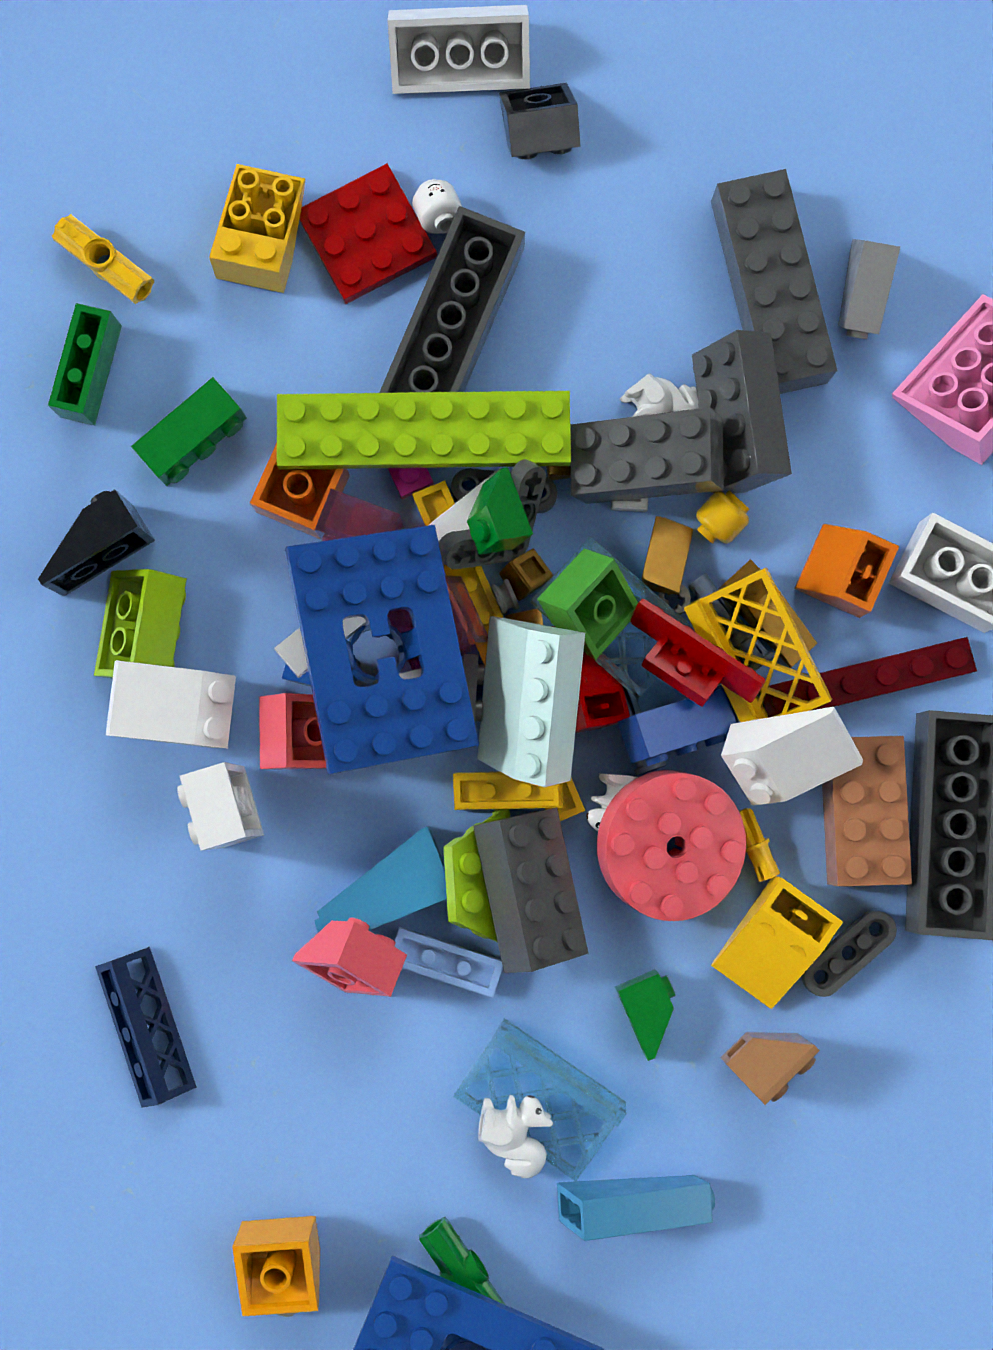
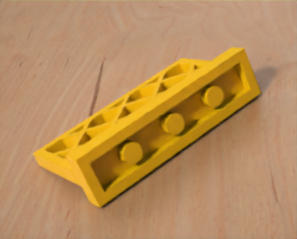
(710, 627)

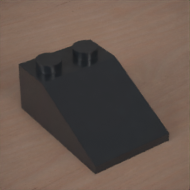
(96, 541)

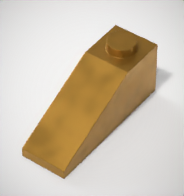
(772, 623)

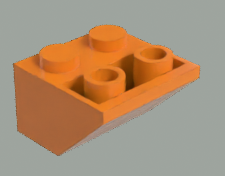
(847, 568)

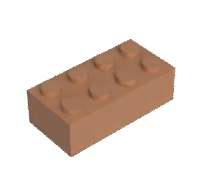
(869, 818)

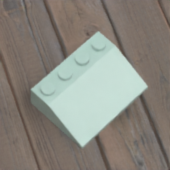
(530, 700)

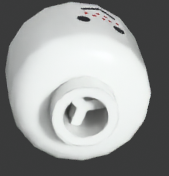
(436, 205)

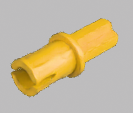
(758, 847)

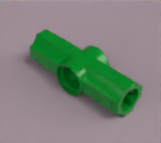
(455, 1260)

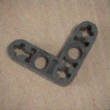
(529, 483)

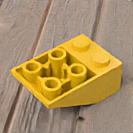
(258, 228)
(776, 941)

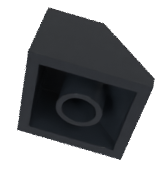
(540, 120)

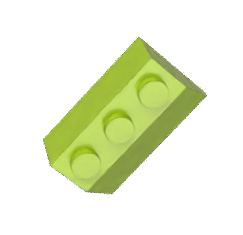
(140, 619)

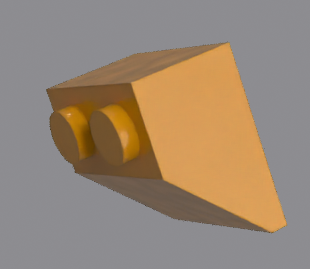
(278, 1265)

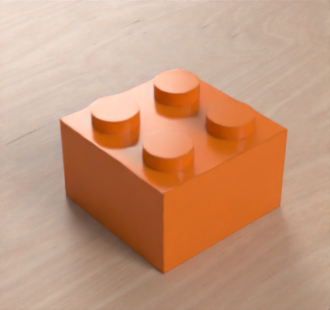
(296, 495)

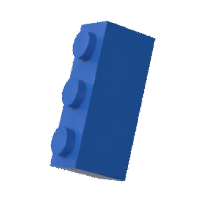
(676, 728)

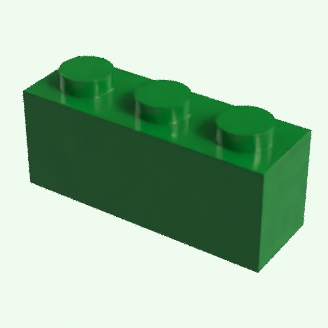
(85, 364)
(190, 432)

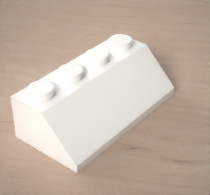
(459, 49)

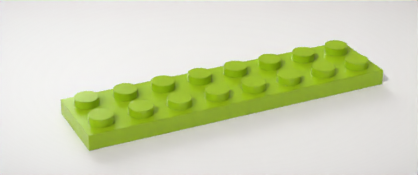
(423, 429)

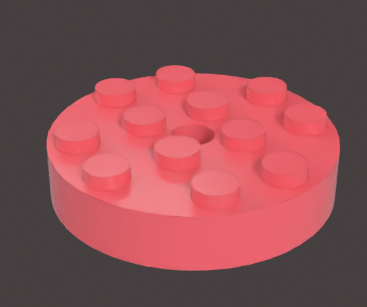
(636, 836)

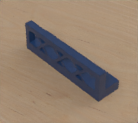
(133, 1029)

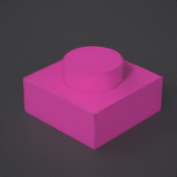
(410, 480)

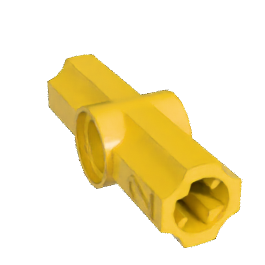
(89, 247)

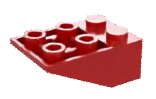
(600, 698)

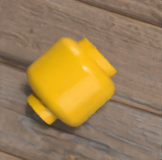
(722, 517)

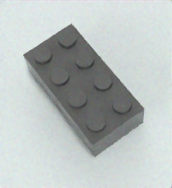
(742, 387)
(647, 456)
(530, 891)

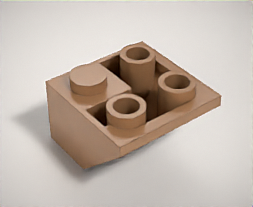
(770, 1061)

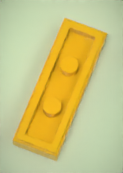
(500, 791)

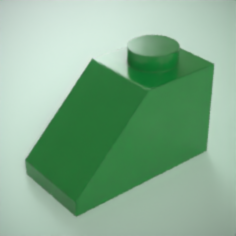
(498, 516)
(648, 1008)

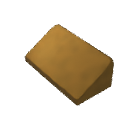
(667, 556)

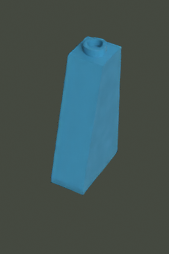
(393, 888)
(633, 1205)

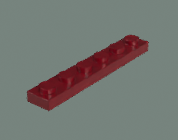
(881, 675)

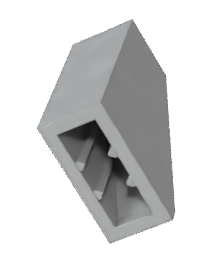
(867, 287)

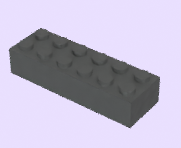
(774, 276)
(456, 306)
(952, 826)

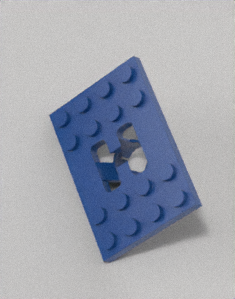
(396, 715)
(421, 1308)

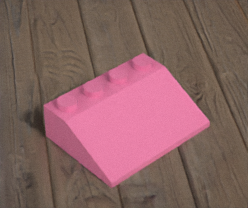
(955, 385)

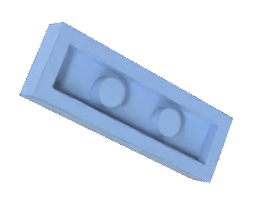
(449, 962)

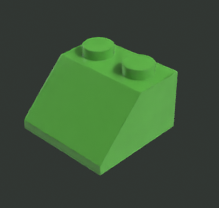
(590, 599)

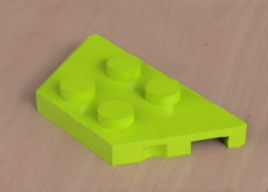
(465, 883)

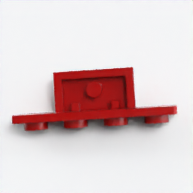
(689, 660)

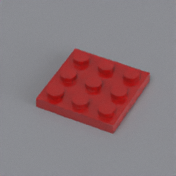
(366, 233)

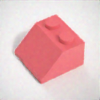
(289, 733)
(353, 958)

